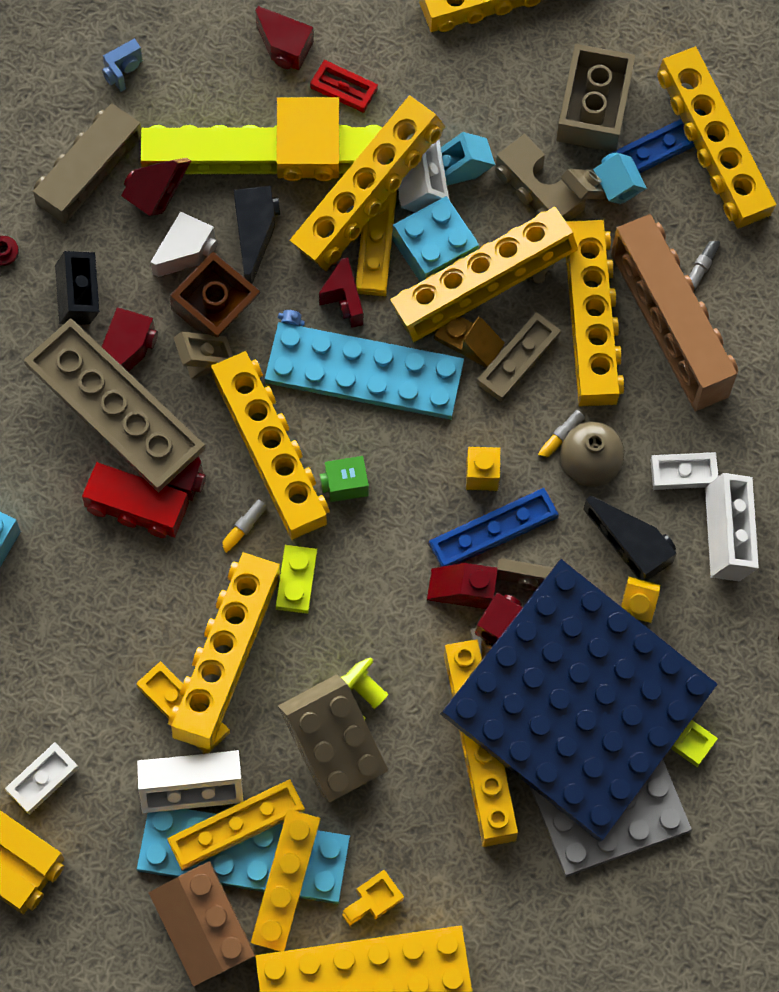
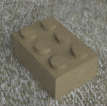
(595, 98)
(333, 738)

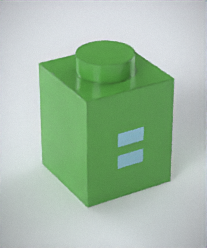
(345, 479)

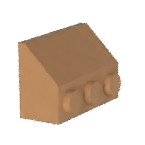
(202, 923)

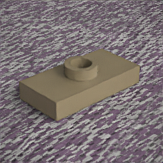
(584, 183)
(527, 575)

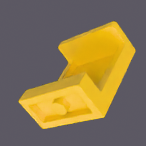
(308, 138)

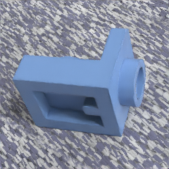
(122, 59)

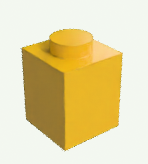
(483, 468)
(640, 598)

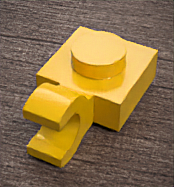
(376, 896)

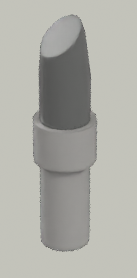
(703, 262)

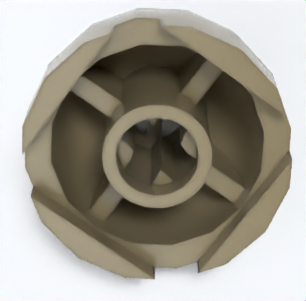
(592, 454)

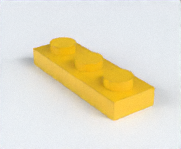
(164, 692)

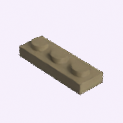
(518, 357)

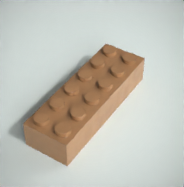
(674, 312)

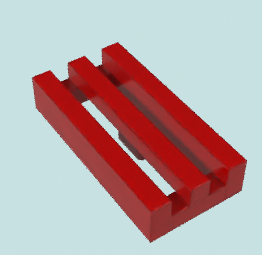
(353, 78)

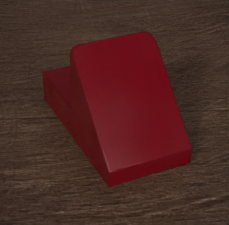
(342, 288)

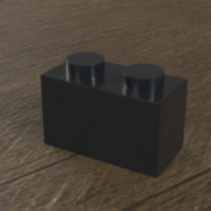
(77, 287)

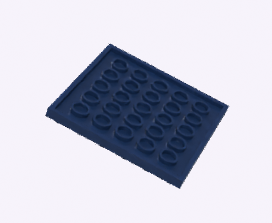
(579, 700)

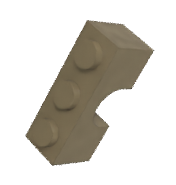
(518, 166)

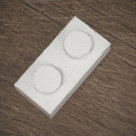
(683, 470)
(41, 778)

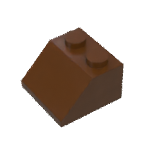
(212, 296)

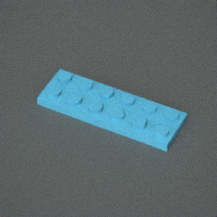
(364, 370)
(248, 862)

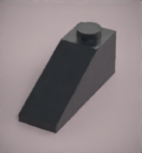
(256, 224)
(634, 540)

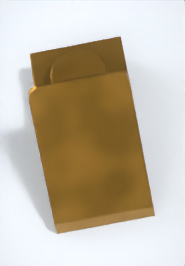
(471, 339)

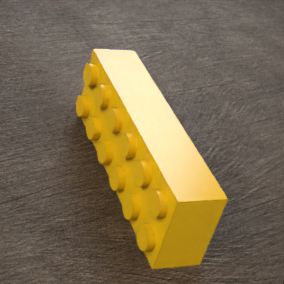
(394, 963)

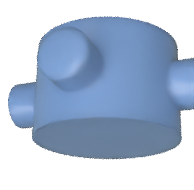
(291, 317)

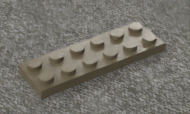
(114, 405)

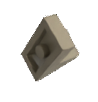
(201, 351)

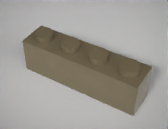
(87, 163)

